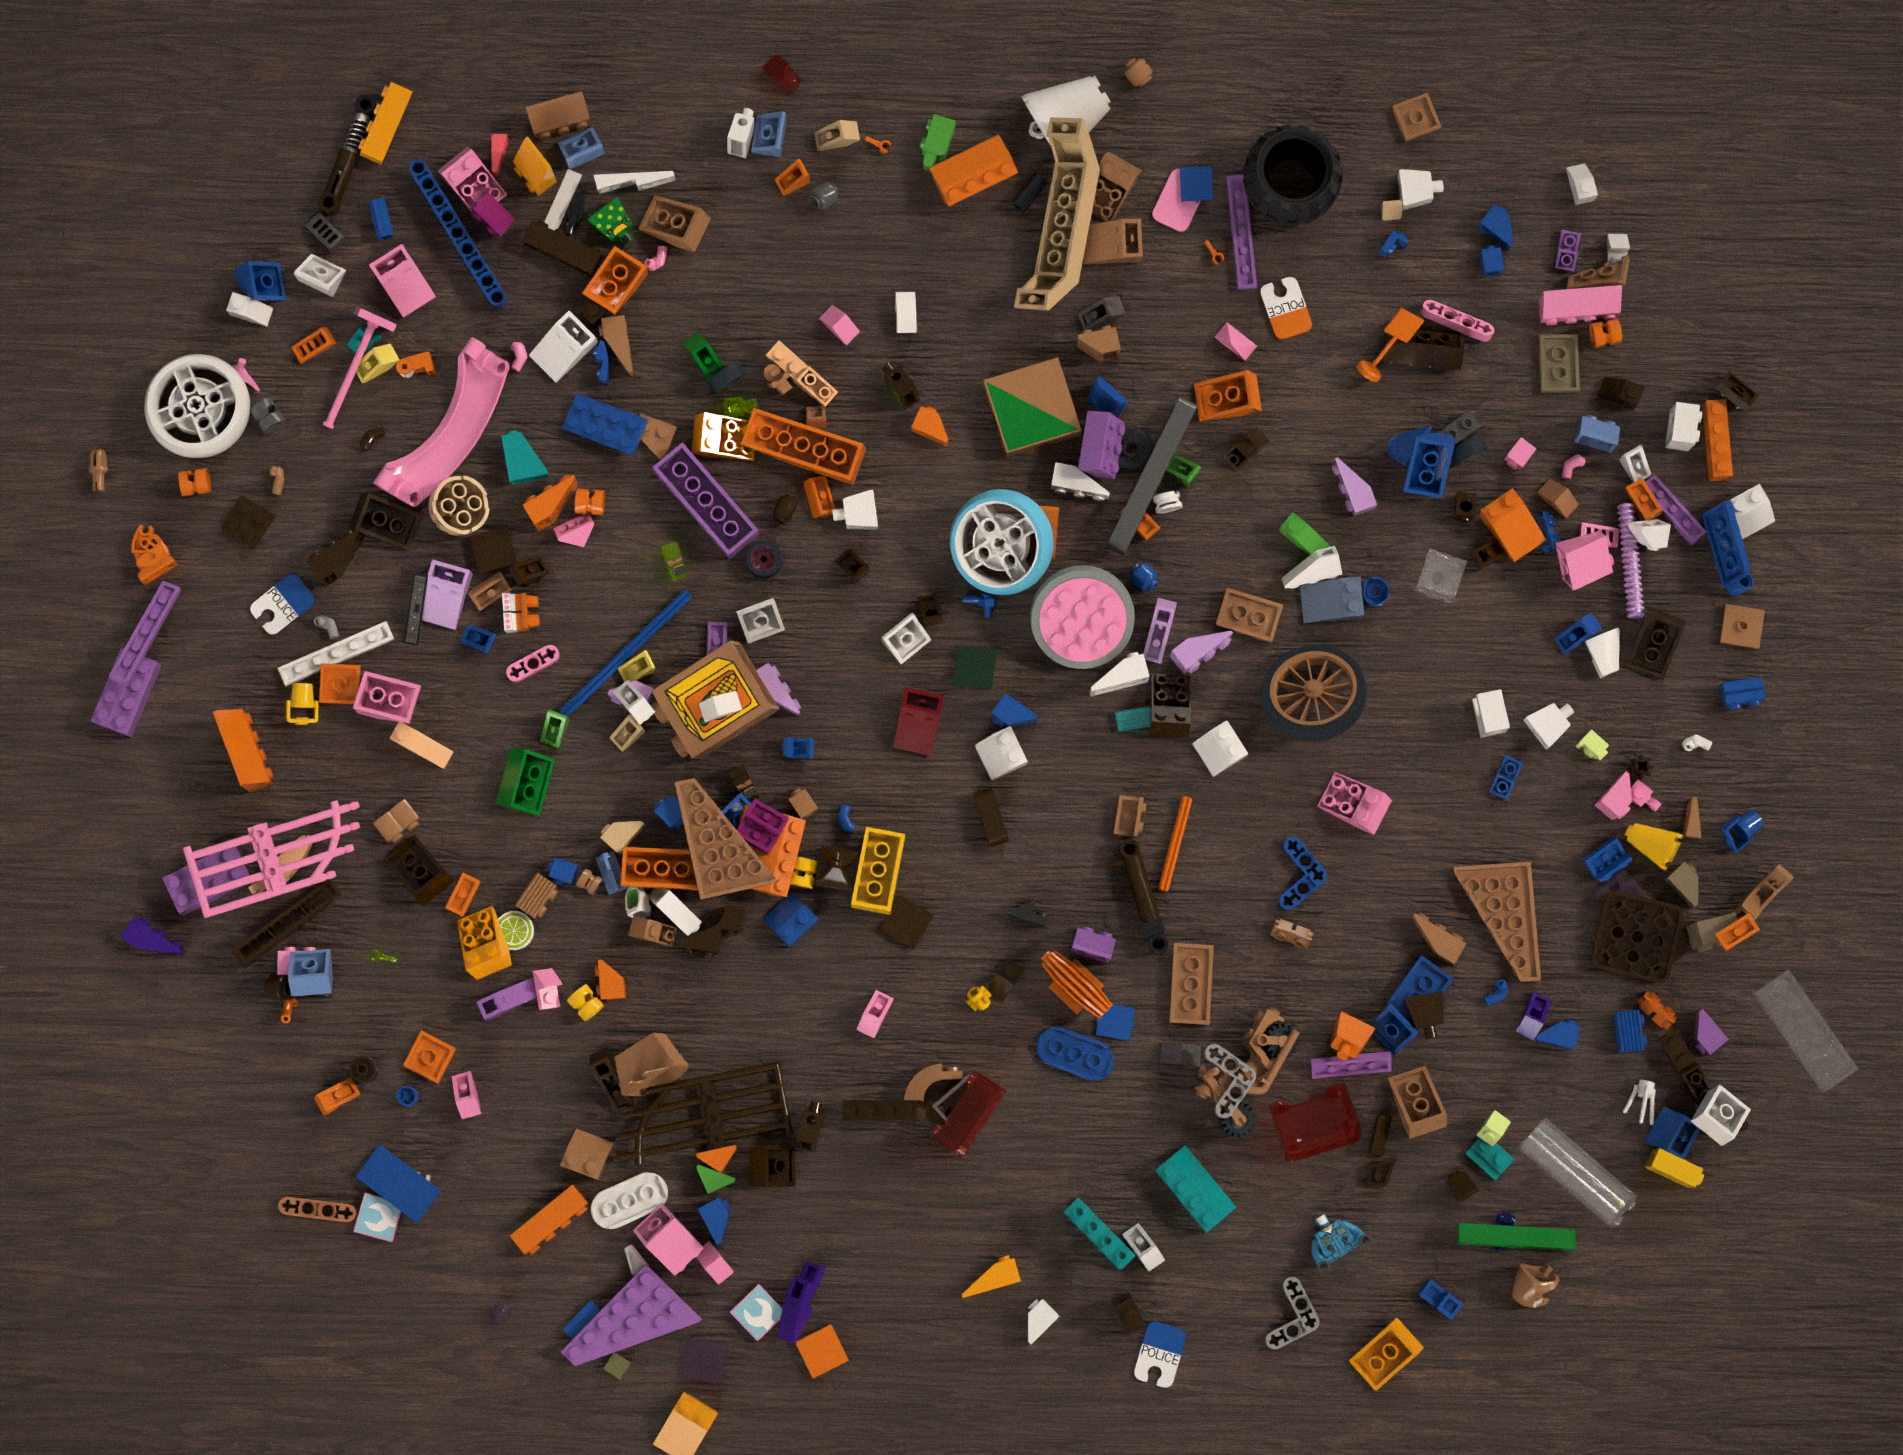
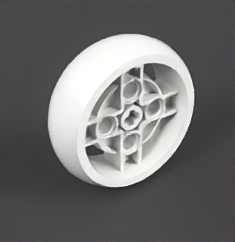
(164, 419)

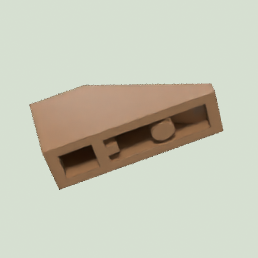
(616, 336)

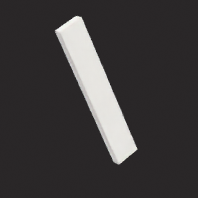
(336, 653)

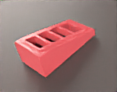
(498, 148)

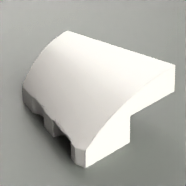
(1605, 652)

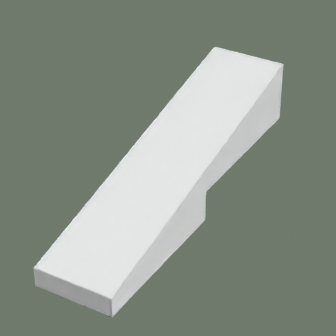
(644, 180)

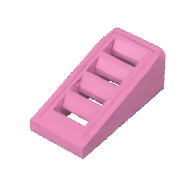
(1593, 527)

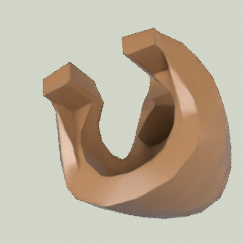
(1528, 1289)

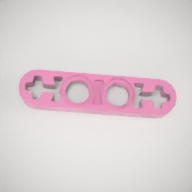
(1456, 322)

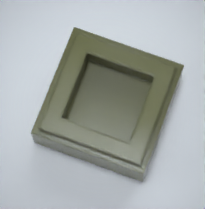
(617, 1365)

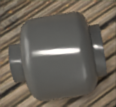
(824, 195)

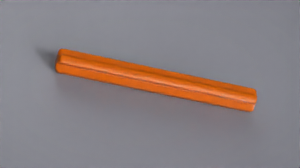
(1175, 843)

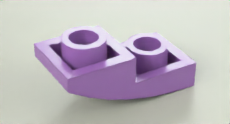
(1567, 250)

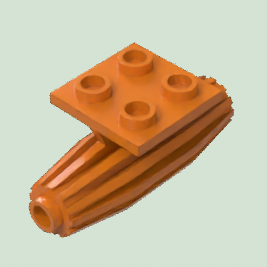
(1075, 985)

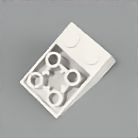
(563, 346)

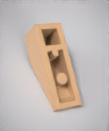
(421, 745)

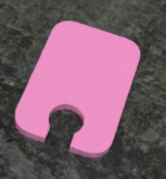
(1170, 209)

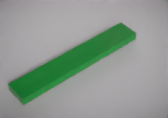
(1516, 1237)

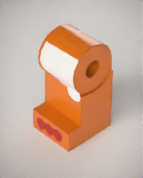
(414, 364)

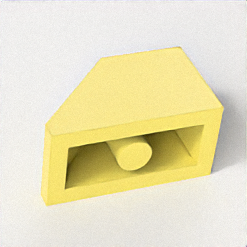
(376, 362)

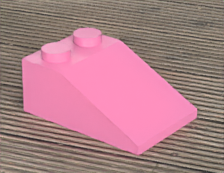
(386, 698)

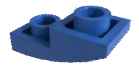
(602, 357)
(1506, 777)

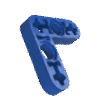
(1307, 879)

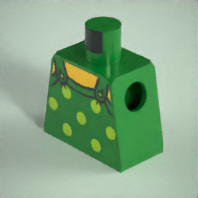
(613, 223)

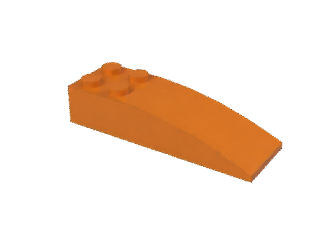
(804, 446)

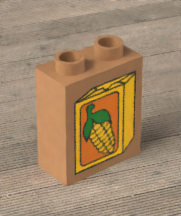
(716, 674)

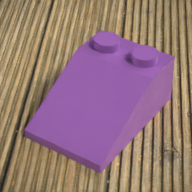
(1093, 945)

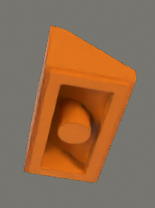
(819, 496)

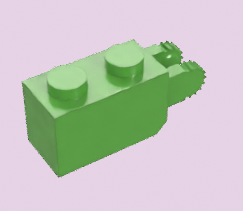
(938, 140)

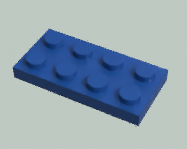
(605, 424)

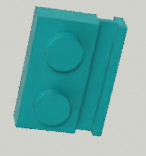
(1490, 1159)

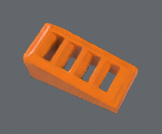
(330, 341)

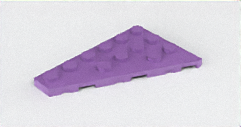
(634, 1315)

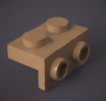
(1129, 815)

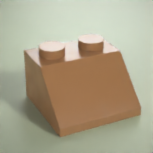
(587, 1154)

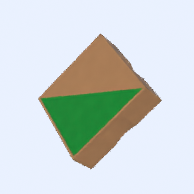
(1032, 407)

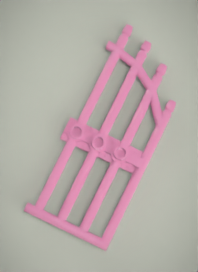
(268, 861)

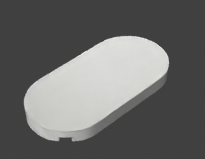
(629, 1200)

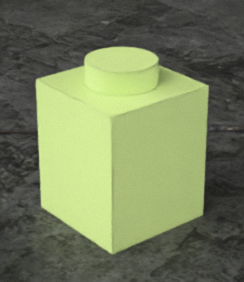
(1493, 1128)

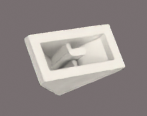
(1636, 464)
(720, 706)

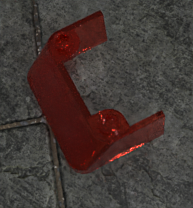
(969, 1114)

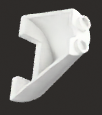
(1068, 100)

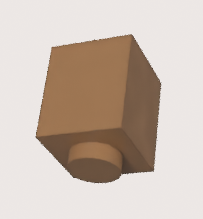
(802, 803)

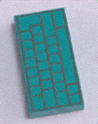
(1133, 719)

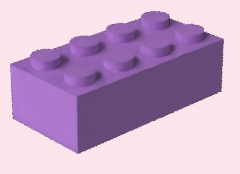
(123, 705)
(182, 887)

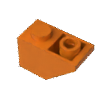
(611, 983)

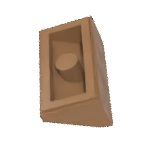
(489, 590)

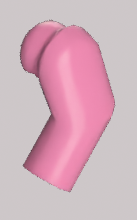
(658, 261)
(520, 354)

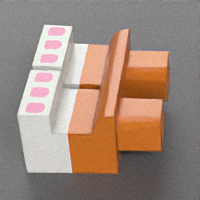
(516, 612)

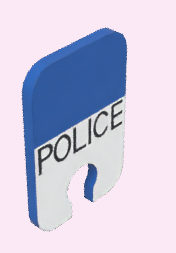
(287, 601)
(1160, 1348)

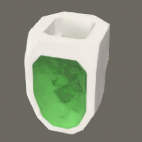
(637, 902)

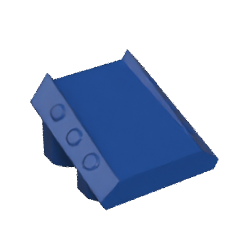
(1106, 398)

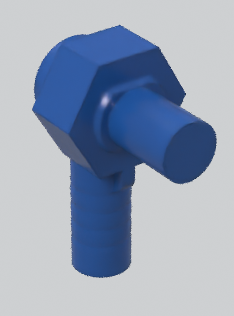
(986, 600)

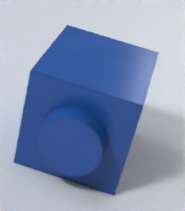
(1491, 261)

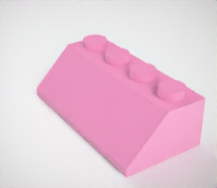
(1580, 304)

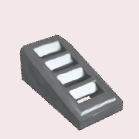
(336, 243)

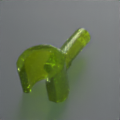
(380, 956)

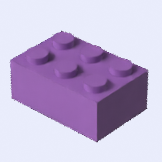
(1101, 445)

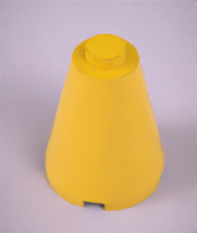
(1654, 843)

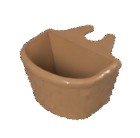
(649, 1064)

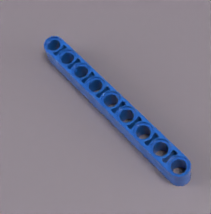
(456, 225)

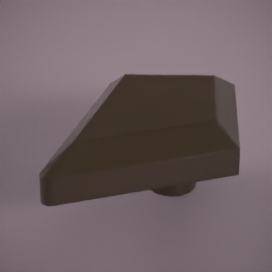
(1379, 1173)

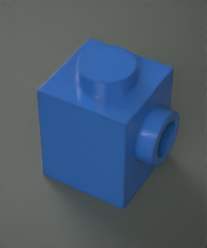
(562, 871)

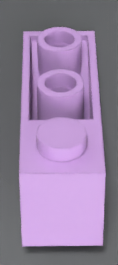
(1358, 492)
(777, 689)

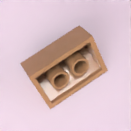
(558, 116)

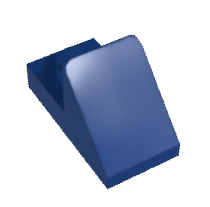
(478, 638)

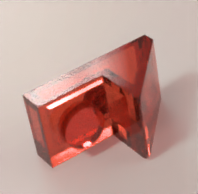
(782, 74)

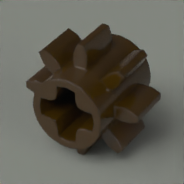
(1646, 768)

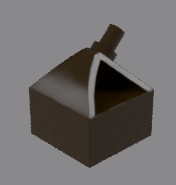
(837, 869)

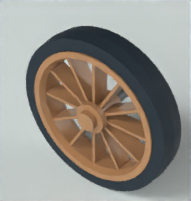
(1314, 693)

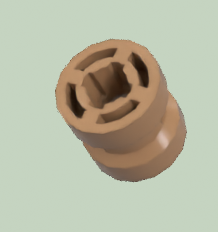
(589, 882)

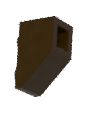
(1246, 448)

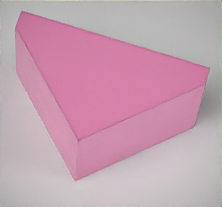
(839, 324)
(714, 1263)

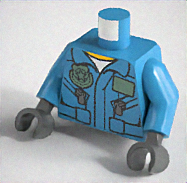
(1335, 1241)

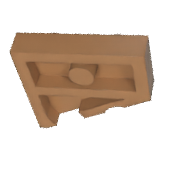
(658, 436)

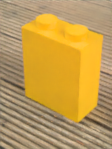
(1674, 1168)

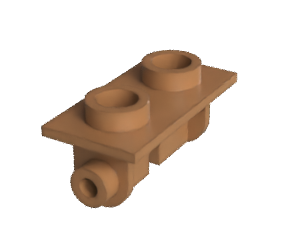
(1300, 937)

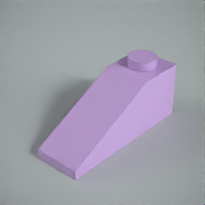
(1159, 630)

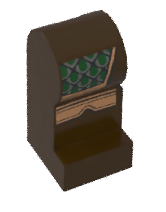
(743, 783)

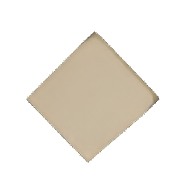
(1391, 210)

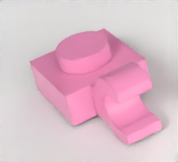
(1641, 795)

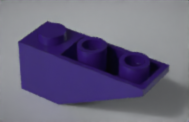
(145, 938)

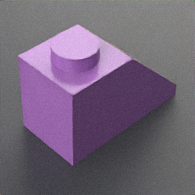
(1707, 1034)

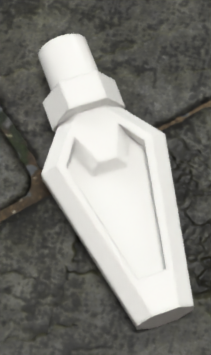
(634, 1259)

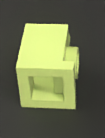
(1593, 745)

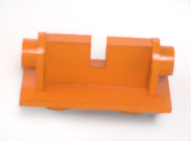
(1663, 1014)

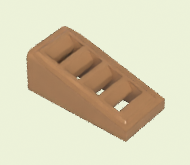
(1692, 822)

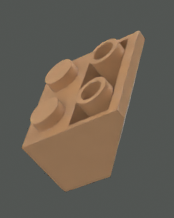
(1100, 344)

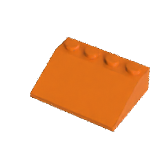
(243, 749)
(782, 856)

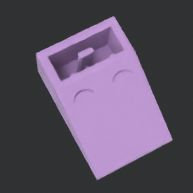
(445, 594)
(1196, 649)

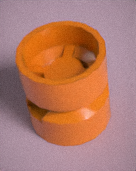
(1605, 333)
(194, 482)
(589, 501)

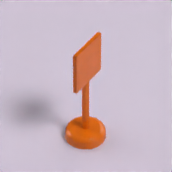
(1402, 327)

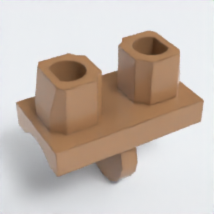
(777, 379)

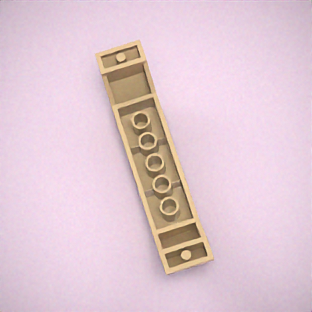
(1066, 216)

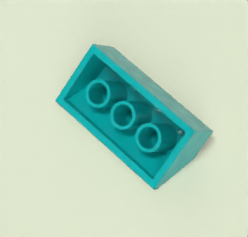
(1195, 1189)

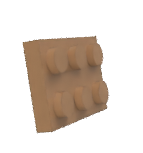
(1249, 615)

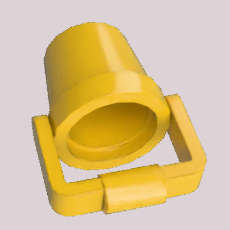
(302, 697)

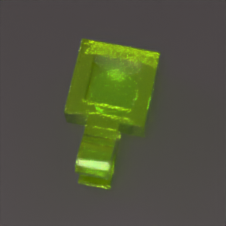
(737, 406)

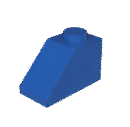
(1498, 226)
(1578, 633)
(1561, 1035)

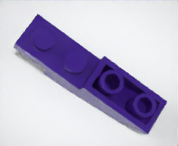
(797, 1301)

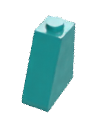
(521, 459)

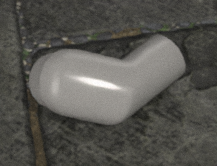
(327, 623)

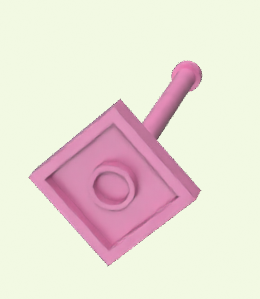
(373, 322)

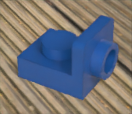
(1390, 246)

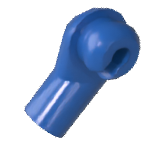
(1499, 993)

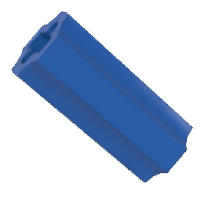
(381, 219)

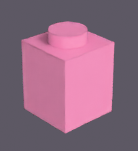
(1520, 454)

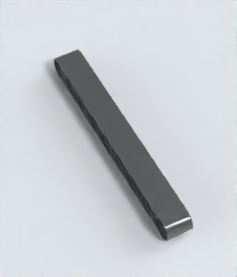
(1151, 476)

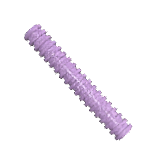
(1630, 562)

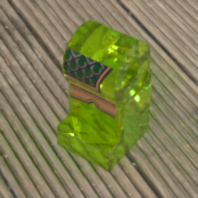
(674, 561)

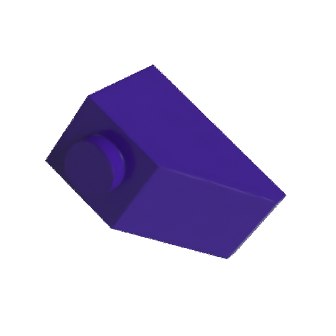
(1533, 1016)

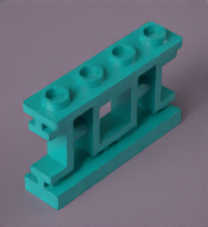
(1099, 1234)

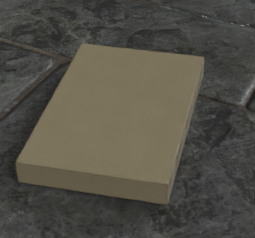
(1559, 363)

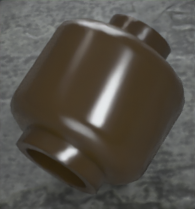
(277, 987)

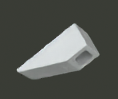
(1071, 479)
(1317, 566)

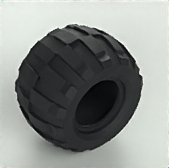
(1297, 145)

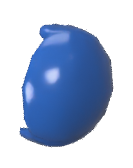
(1375, 591)

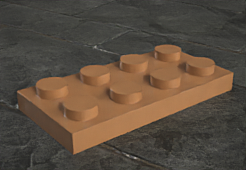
(1191, 984)

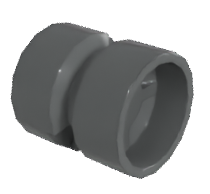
(266, 413)

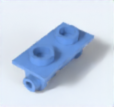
(610, 872)

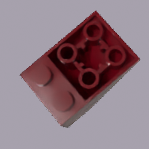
(918, 721)

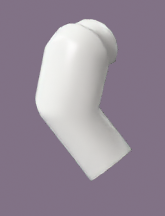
(1696, 741)

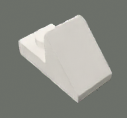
(1617, 247)

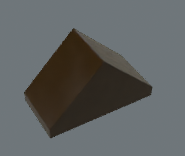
(853, 566)
(930, 610)

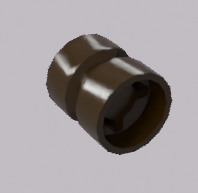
(363, 1069)

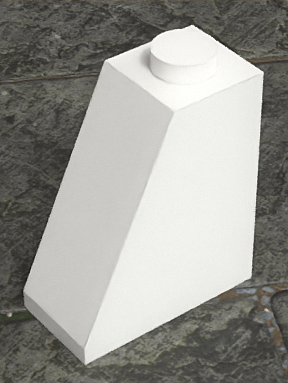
(675, 910)

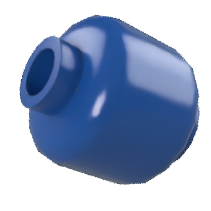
(1143, 577)

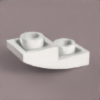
(905, 312)

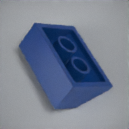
(1429, 464)

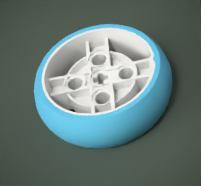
(982, 511)

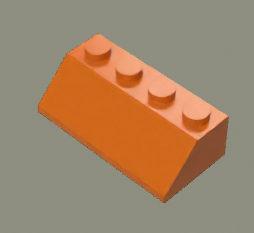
(973, 170)
(657, 868)

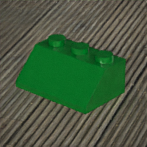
(525, 781)

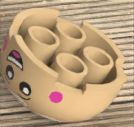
(465, 499)

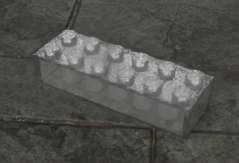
(1805, 1031)

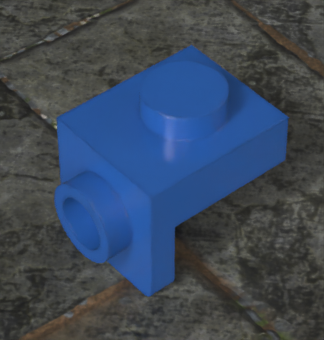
(798, 748)

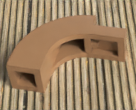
(1763, 892)
(928, 1076)

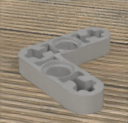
(1237, 1080)
(1298, 1322)

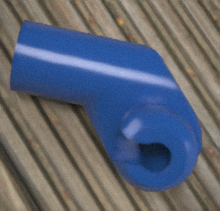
(843, 820)

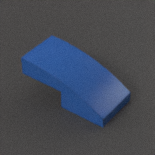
(1440, 1299)

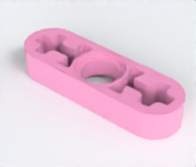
(543, 651)

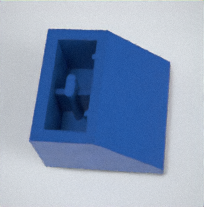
(1673, 1133)

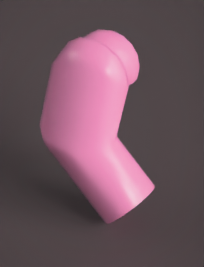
(1571, 463)

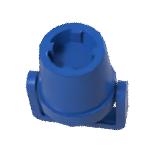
(1744, 829)

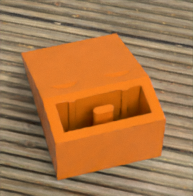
(548, 505)

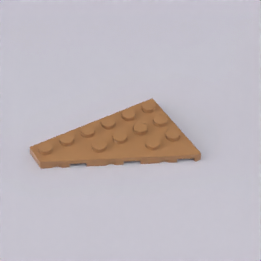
(717, 850)
(1507, 908)

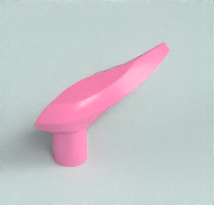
(244, 374)

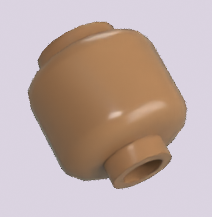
(1138, 72)

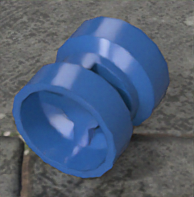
(407, 1096)

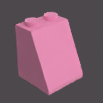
(1584, 559)
(668, 1239)

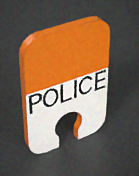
(1287, 313)

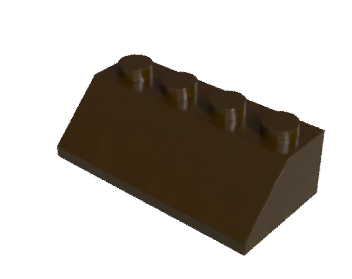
(1428, 347)

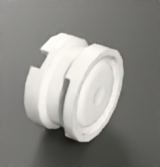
(1167, 502)

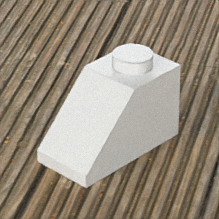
(1581, 184)
(249, 310)
(1651, 533)
(634, 702)
(1143, 1247)
(1039, 1319)

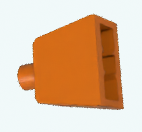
(1349, 1036)

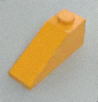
(997, 1276)

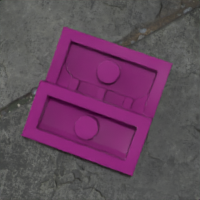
(762, 826)

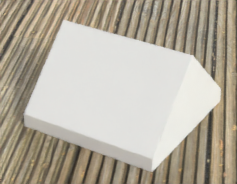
(320, 274)
(760, 620)
(906, 638)

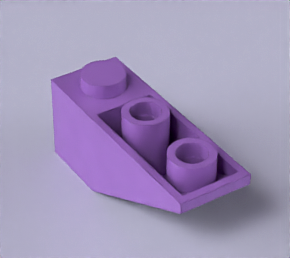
(507, 999)

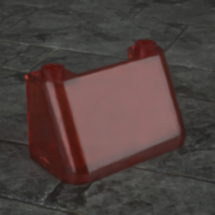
(1316, 1124)

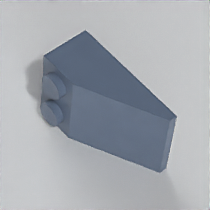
(1332, 600)

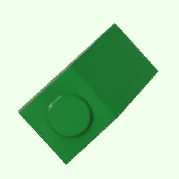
(703, 355)

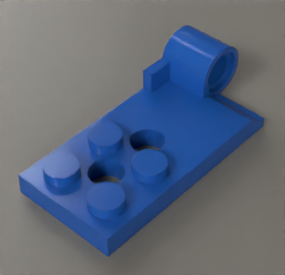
(1731, 560)

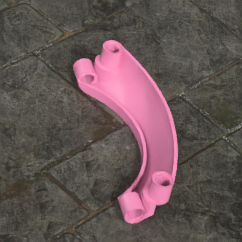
(474, 400)

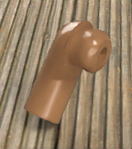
(278, 484)

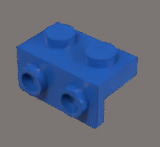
(1607, 859)

